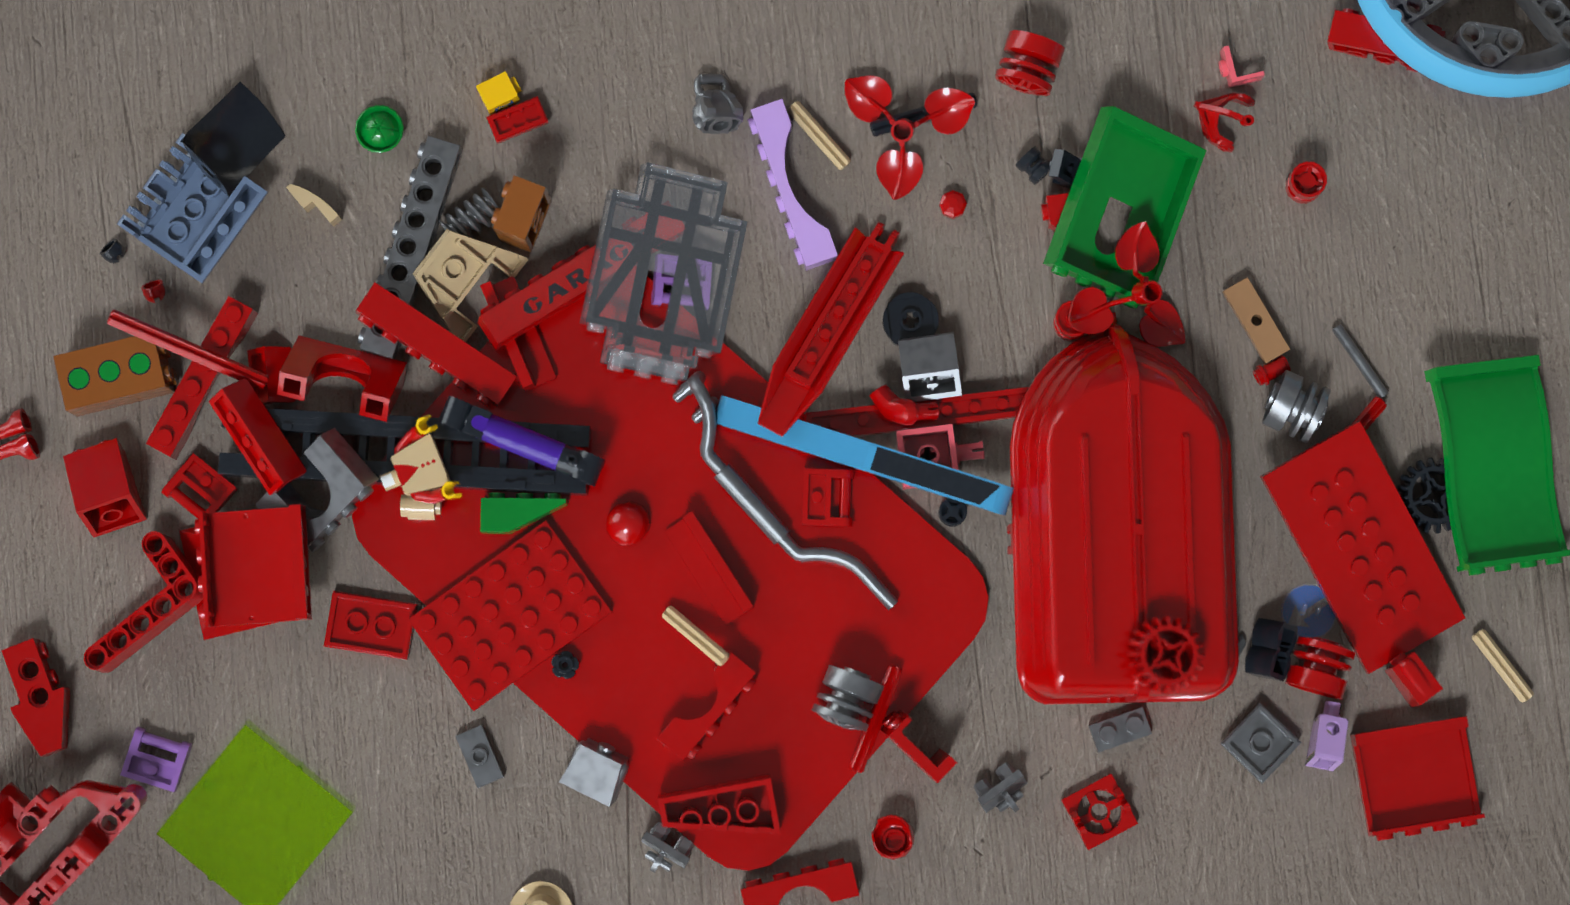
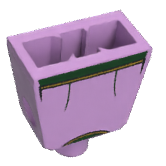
(1324, 749)

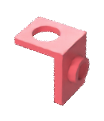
(1227, 70)

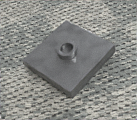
(1260, 743)

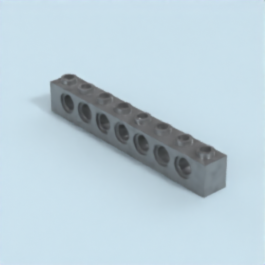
(432, 151)

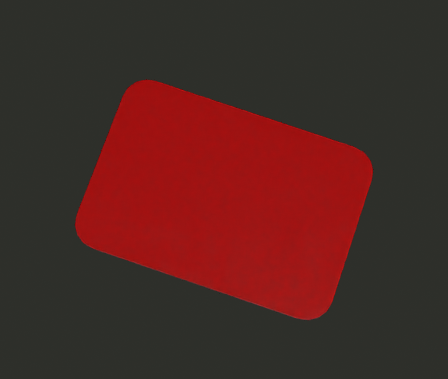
(636, 664)

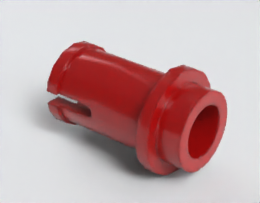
(1271, 370)

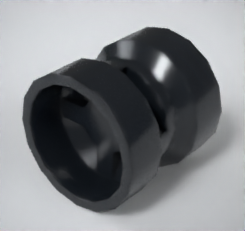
(1039, 170)

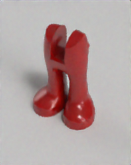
(24, 445)

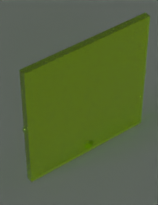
(254, 821)

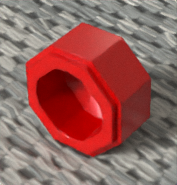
(952, 204)

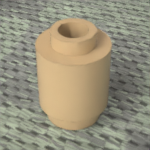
(418, 510)

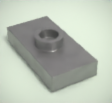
(479, 756)

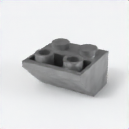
(930, 367)

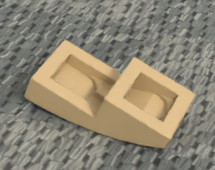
(309, 201)

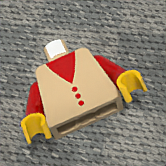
(420, 467)

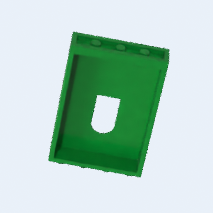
(1139, 168)

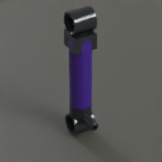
(521, 441)

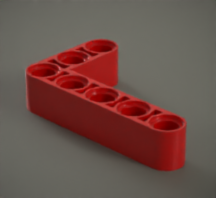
(151, 609)

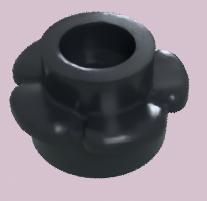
(559, 670)

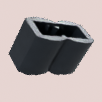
(1271, 649)

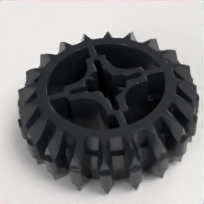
(1427, 484)

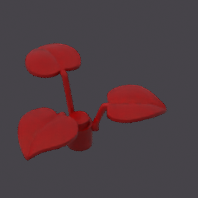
(900, 170)
(1161, 324)

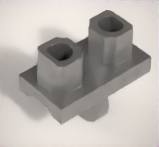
(1004, 793)
(677, 854)

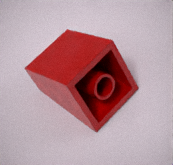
(103, 488)

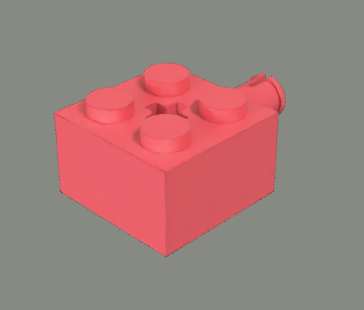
(939, 442)

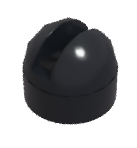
(112, 250)

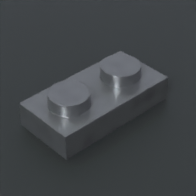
(1120, 729)

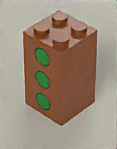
(113, 375)

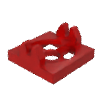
(1126, 819)

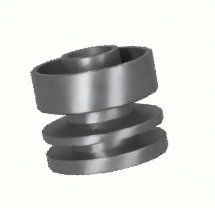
(1293, 405)
(847, 698)

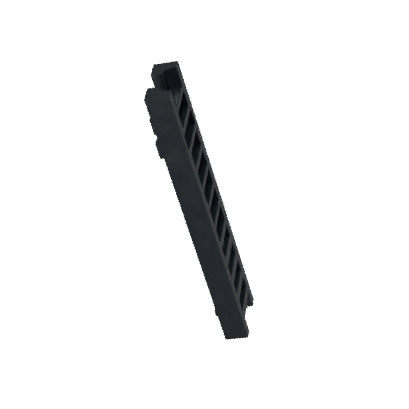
(470, 477)

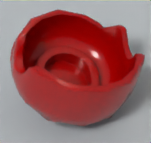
(627, 523)
(893, 837)

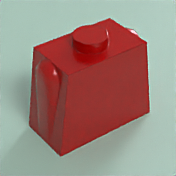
(1412, 679)

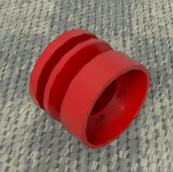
(1028, 67)
(1320, 667)

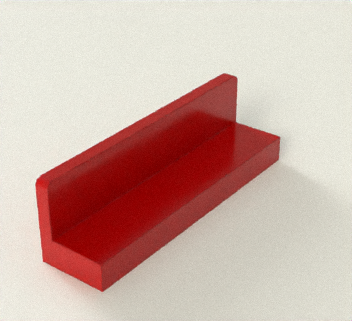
(526, 350)
(257, 435)
(709, 568)

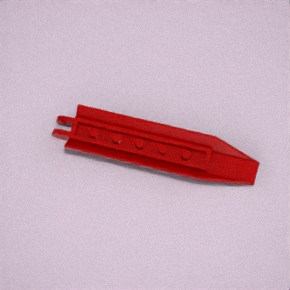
(828, 327)

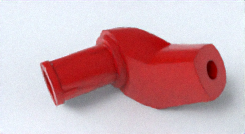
(902, 410)

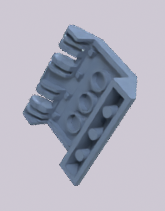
(191, 216)

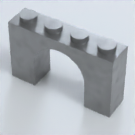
(348, 483)

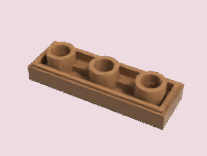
(1247, 304)

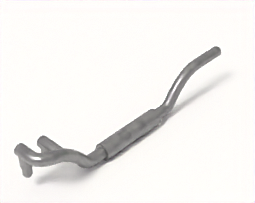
(755, 506)

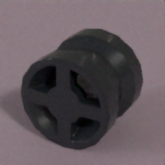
(953, 511)

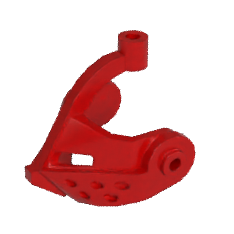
(1209, 115)

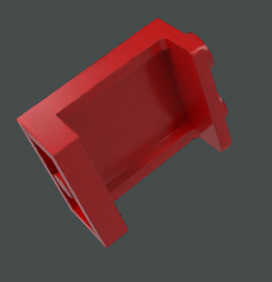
(935, 767)

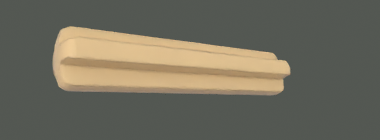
(819, 135)
(695, 635)
(1502, 665)

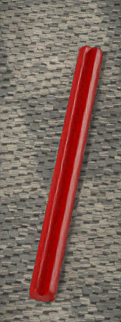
(186, 349)

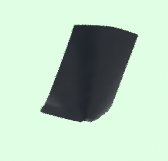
(233, 138)

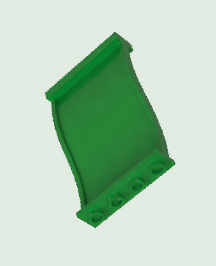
(1498, 464)

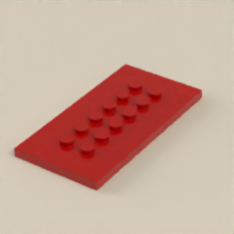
(1362, 547)

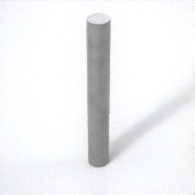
(1360, 361)

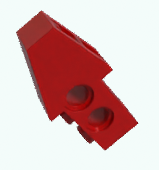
(42, 723)

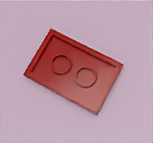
(369, 625)

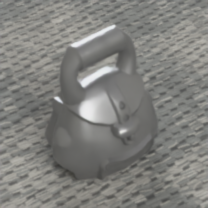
(715, 109)

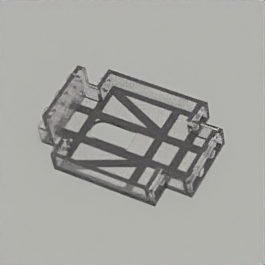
(673, 230)

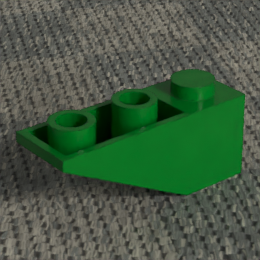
(509, 515)

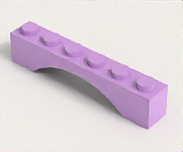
(812, 238)

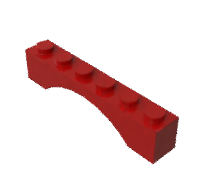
(186, 402)

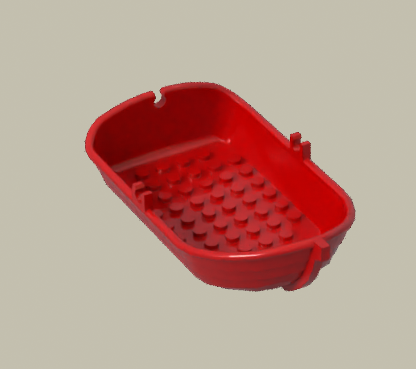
(1119, 523)

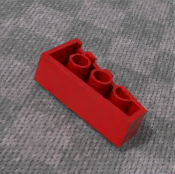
(1355, 36)
(724, 806)

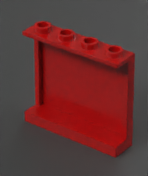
(1416, 778)

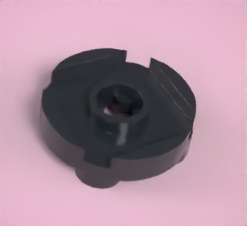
(919, 307)

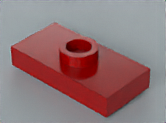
(517, 120)

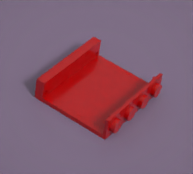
(254, 566)

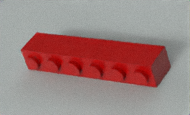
(435, 344)

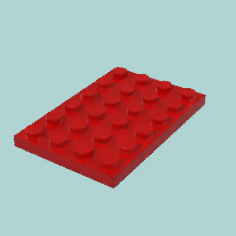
(509, 615)

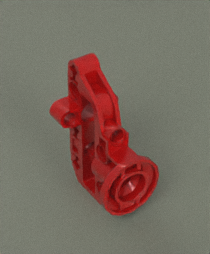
(19, 833)

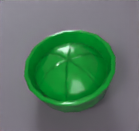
(379, 128)

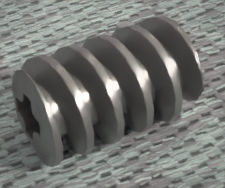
(472, 216)

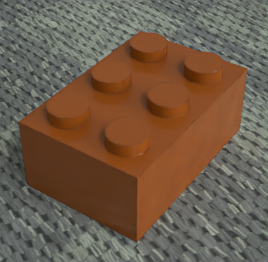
(521, 213)

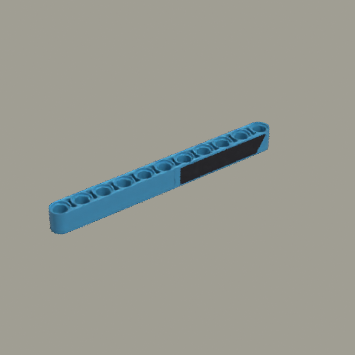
(870, 458)

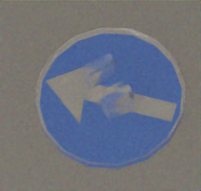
(1308, 610)

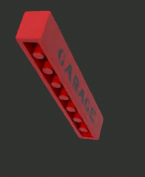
(539, 300)

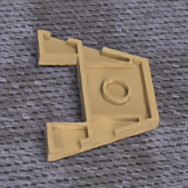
(453, 270)

